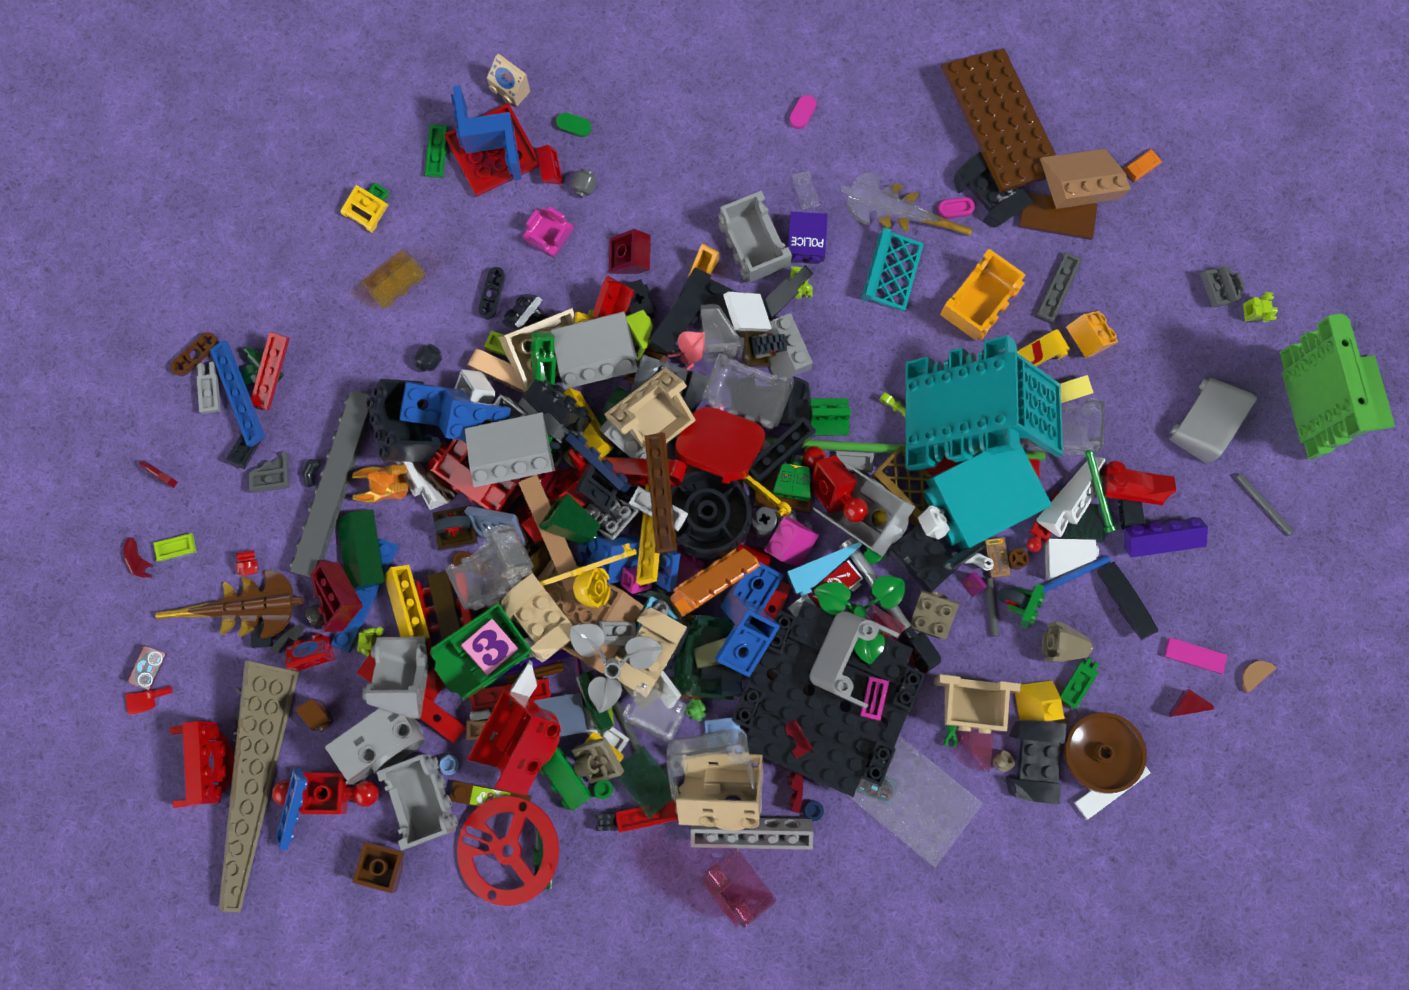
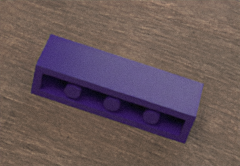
(1165, 537)

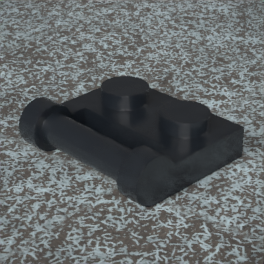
(594, 491)

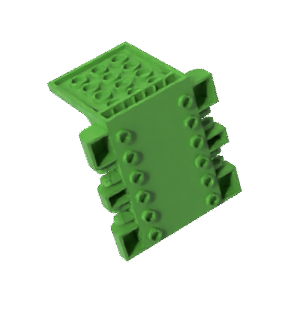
(1333, 388)

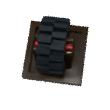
(760, 347)

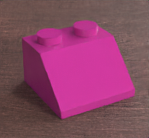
(791, 542)

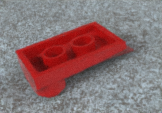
(1136, 485)

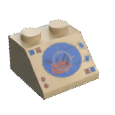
(508, 81)

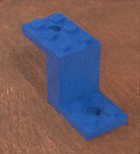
(485, 132)
(447, 409)
(604, 548)
(753, 625)

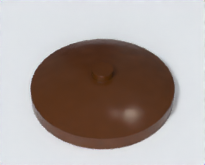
(1105, 753)

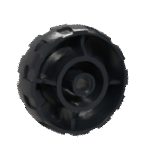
(721, 531)

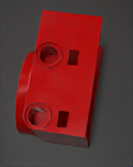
(522, 741)

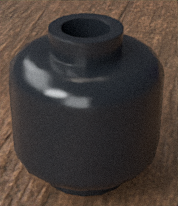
(427, 357)

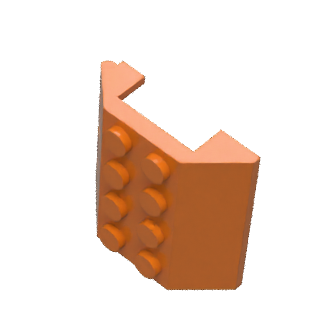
(712, 581)

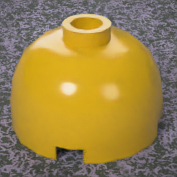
(591, 588)

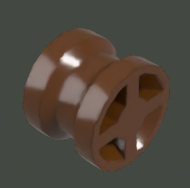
(1020, 556)

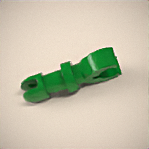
(951, 734)

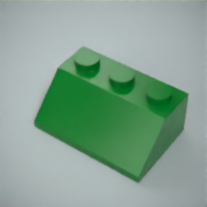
(566, 781)

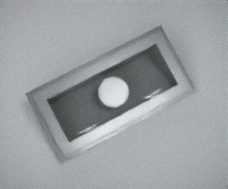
(617, 632)

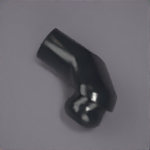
(308, 470)

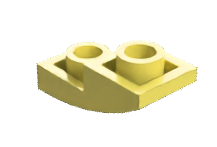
(1075, 389)

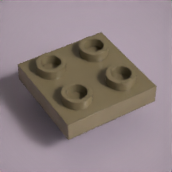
(934, 614)
(596, 761)

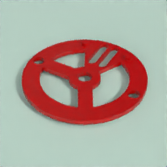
(533, 883)

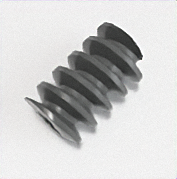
(768, 516)

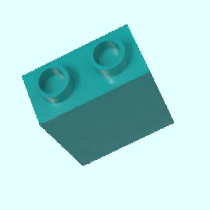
(986, 495)

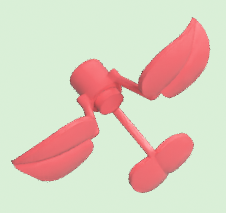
(691, 347)

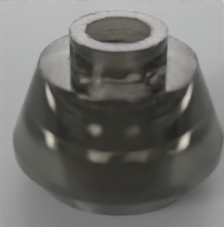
(314, 617)

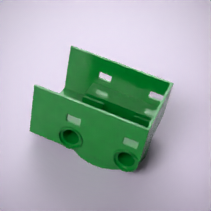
(459, 670)

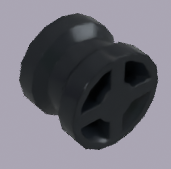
(605, 822)

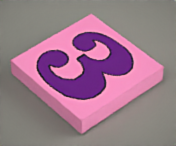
(489, 647)

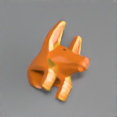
(383, 483)

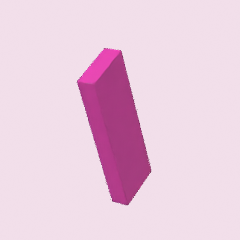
(1195, 655)

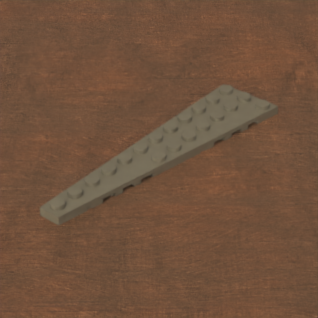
(261, 728)

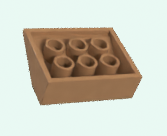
(1084, 178)

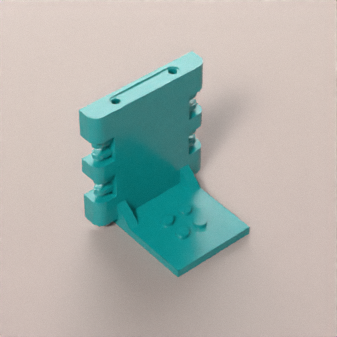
(979, 402)

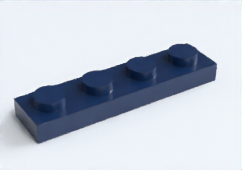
(603, 466)

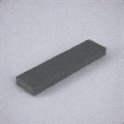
(1058, 287)

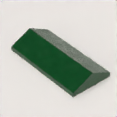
(361, 549)

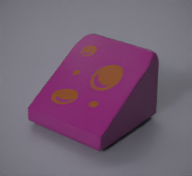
(973, 584)

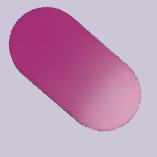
(802, 112)
(955, 208)

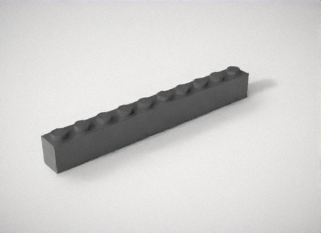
(333, 485)

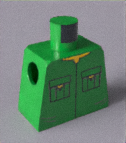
(793, 480)

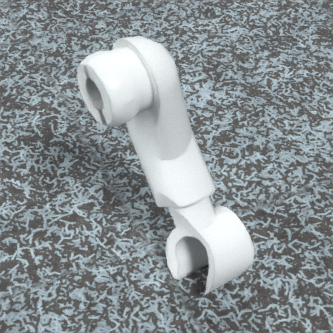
(980, 560)

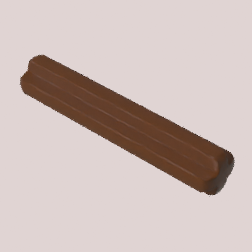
(540, 671)

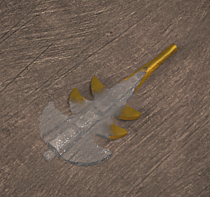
(866, 196)

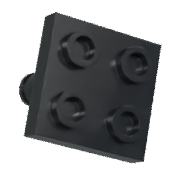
(525, 307)

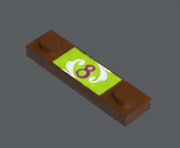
(478, 795)

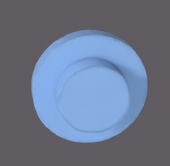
(448, 765)

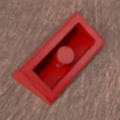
(549, 165)

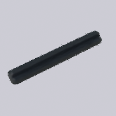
(963, 556)

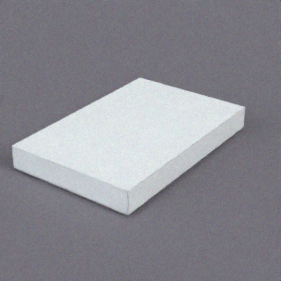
(747, 311)

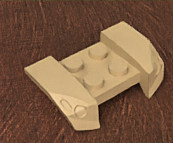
(538, 617)
(666, 633)

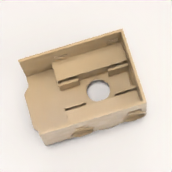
(708, 786)

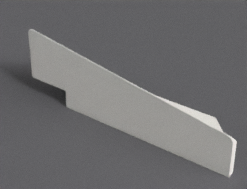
(420, 485)
(1071, 501)

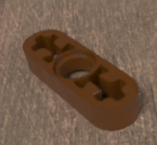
(187, 352)

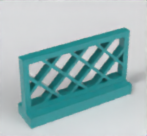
(879, 261)

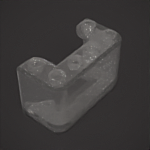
(747, 391)
(1080, 427)
(491, 569)
(655, 713)

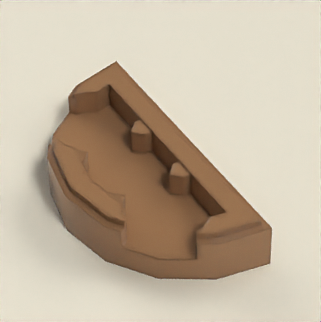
(1256, 673)

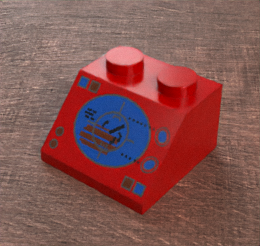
(309, 653)

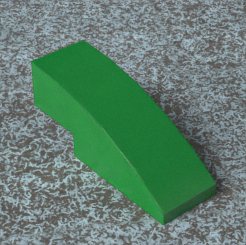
(543, 356)

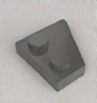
(271, 475)

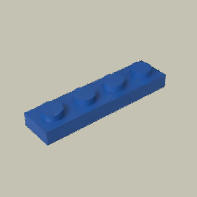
(289, 814)

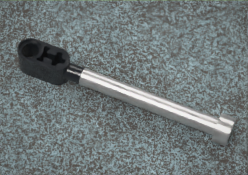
(924, 653)

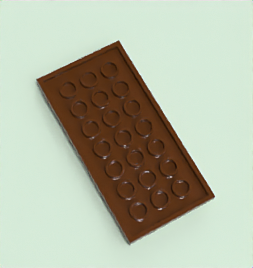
(1000, 117)

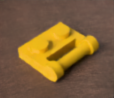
(367, 203)

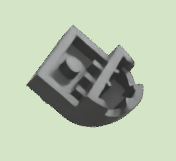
(1222, 286)

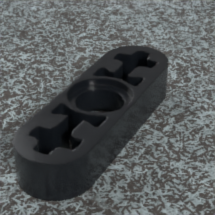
(490, 279)

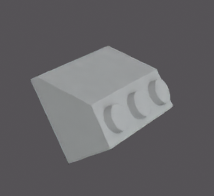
(796, 357)

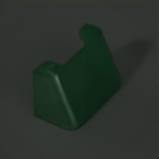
(686, 673)

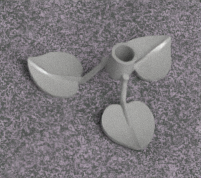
(606, 691)

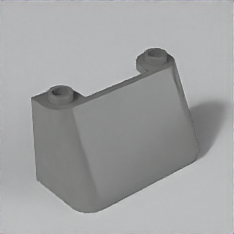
(1212, 419)
(398, 675)

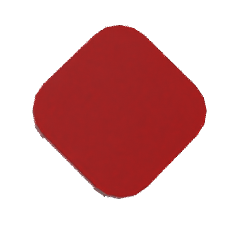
(720, 443)

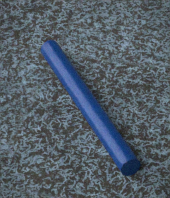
(1076, 573)

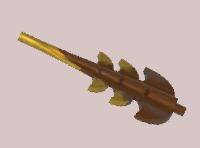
(271, 604)

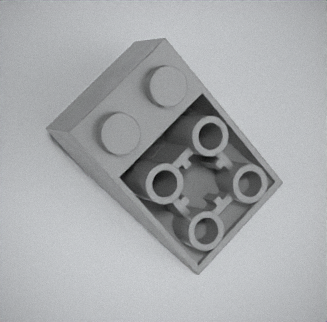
(615, 519)

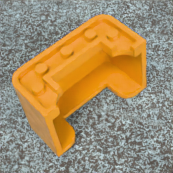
(983, 295)

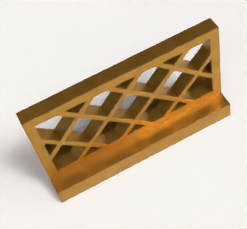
(886, 481)

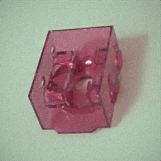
(737, 889)

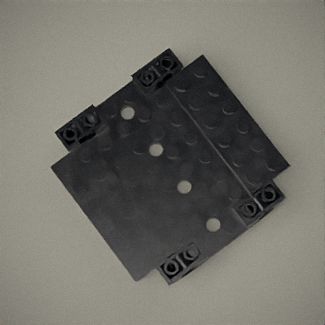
(842, 742)

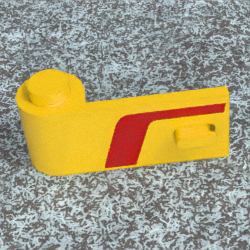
(1045, 348)

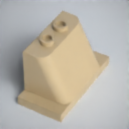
(653, 409)
(976, 703)

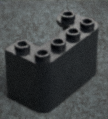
(397, 438)

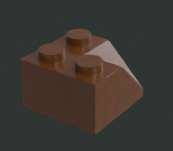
(379, 867)

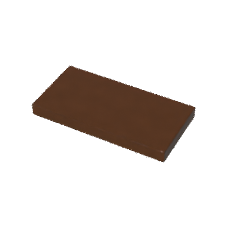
(1068, 221)

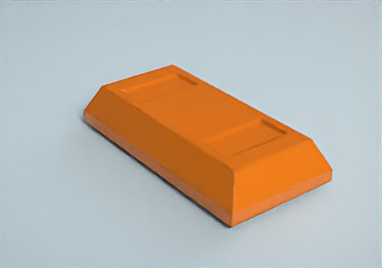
(1142, 165)

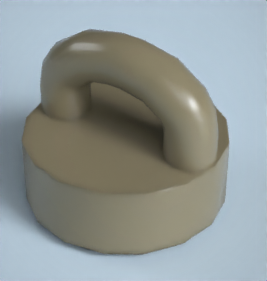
(1003, 761)

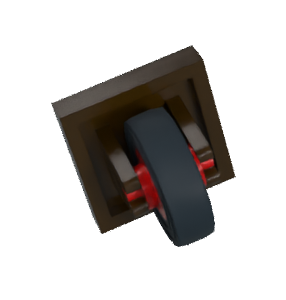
(454, 529)

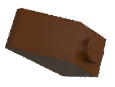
(315, 715)

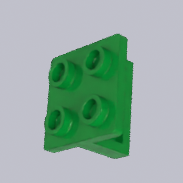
(830, 416)

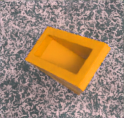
(706, 259)

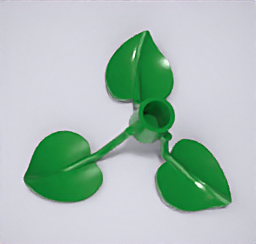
(834, 598)

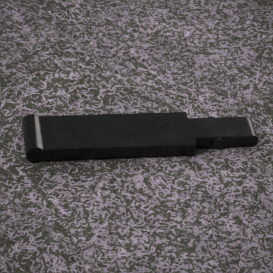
(785, 292)

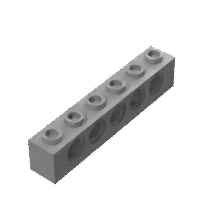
(770, 834)

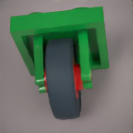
(1023, 602)

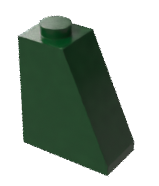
(570, 521)

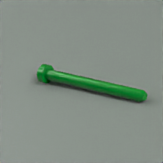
(1109, 526)

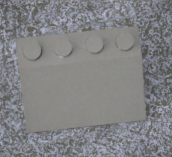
(594, 350)
(508, 450)

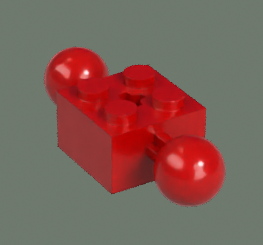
(834, 484)
(336, 801)

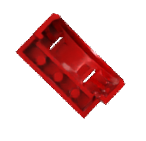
(196, 760)

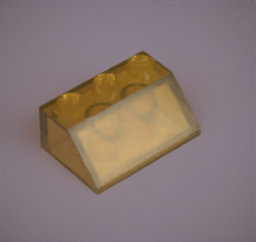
(393, 278)

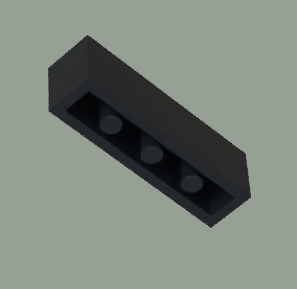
(678, 320)
(781, 449)

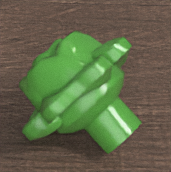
(696, 709)

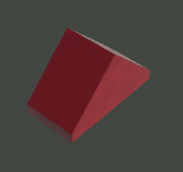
(1190, 703)

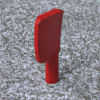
(145, 701)

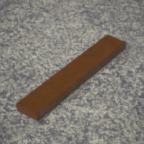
(660, 493)

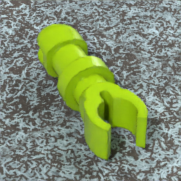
(896, 405)

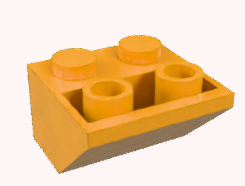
(1092, 333)

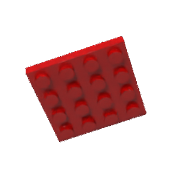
(488, 168)

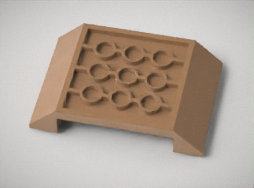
(618, 608)

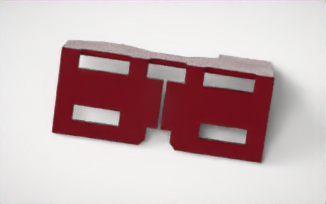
(801, 747)

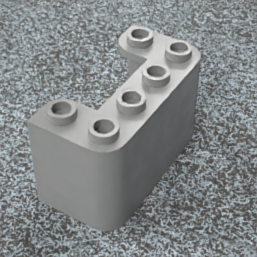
(753, 237)
(419, 800)

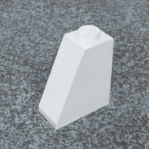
(1067, 555)

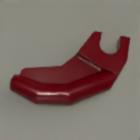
(157, 473)
(134, 562)

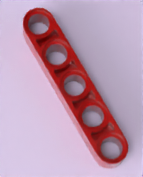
(637, 470)

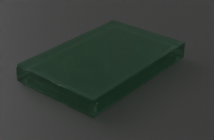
(646, 782)

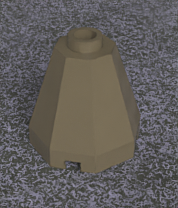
(1064, 643)

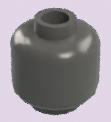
(584, 182)

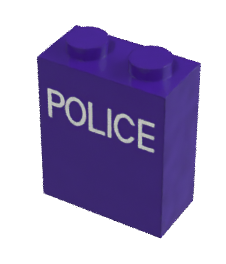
(807, 236)

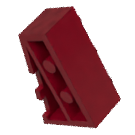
(336, 596)

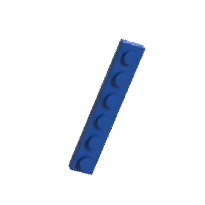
(237, 393)
(347, 638)

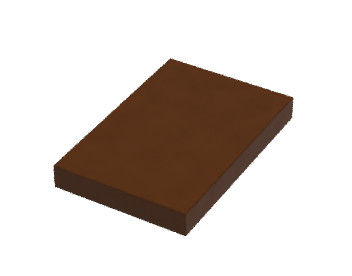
(769, 483)

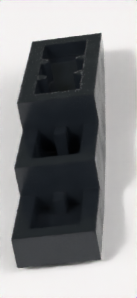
(1128, 601)

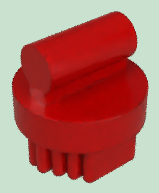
(246, 563)

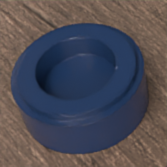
(813, 810)

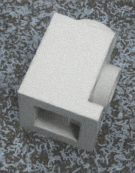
(934, 522)

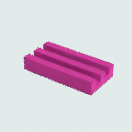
(878, 681)

